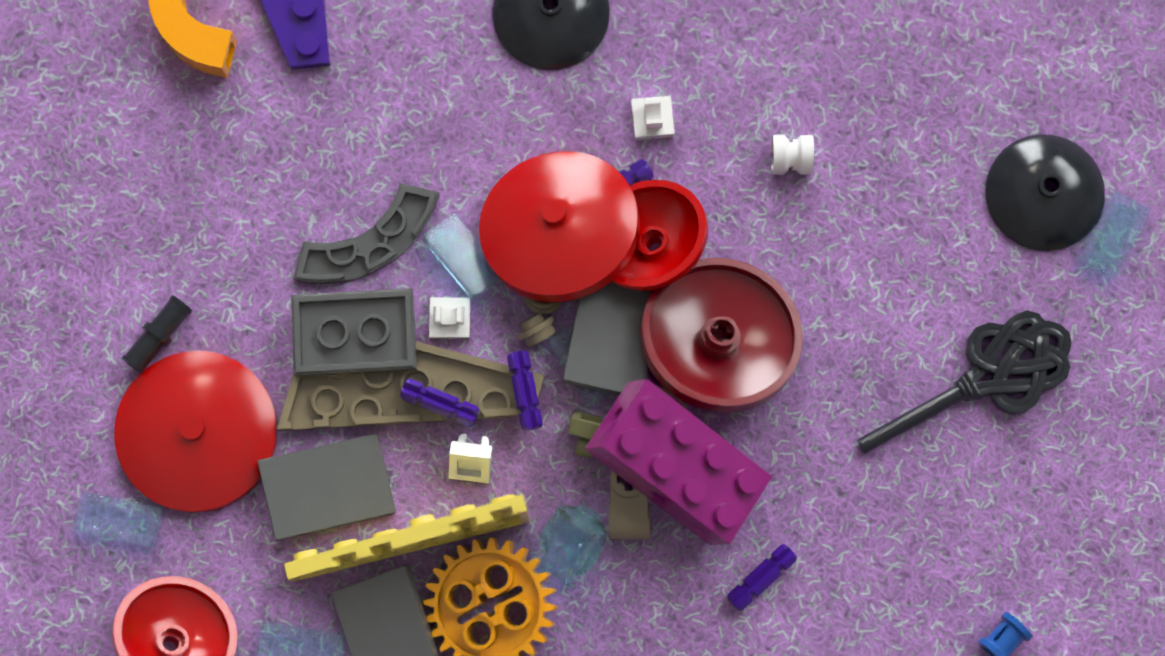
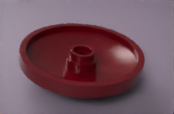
(722, 336)

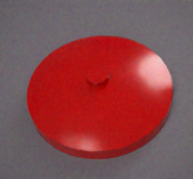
(559, 226)
(195, 431)

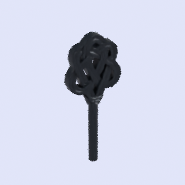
(1032, 339)

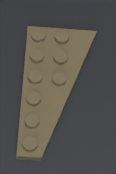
(376, 398)

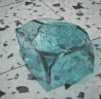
(571, 542)

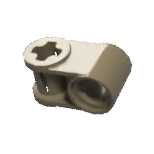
(628, 513)

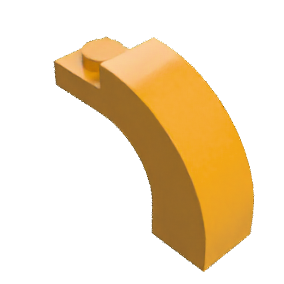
(195, 43)

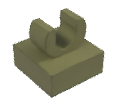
(585, 426)

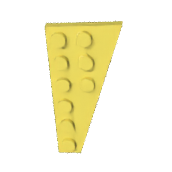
(423, 534)

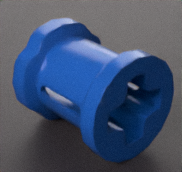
(1005, 637)

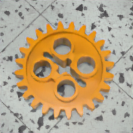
(474, 571)

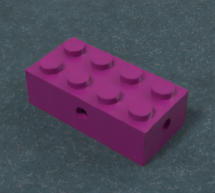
(678, 462)

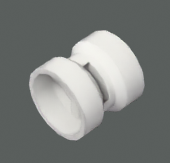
(794, 154)

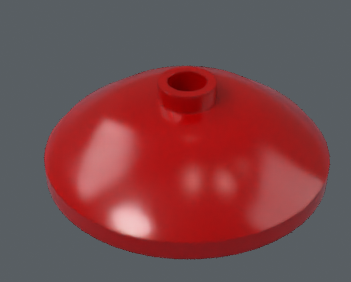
(667, 217)
(174, 612)

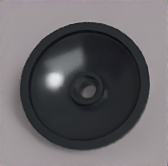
(550, 37)
(1027, 209)

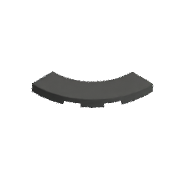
(373, 249)

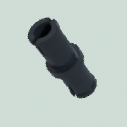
(157, 334)

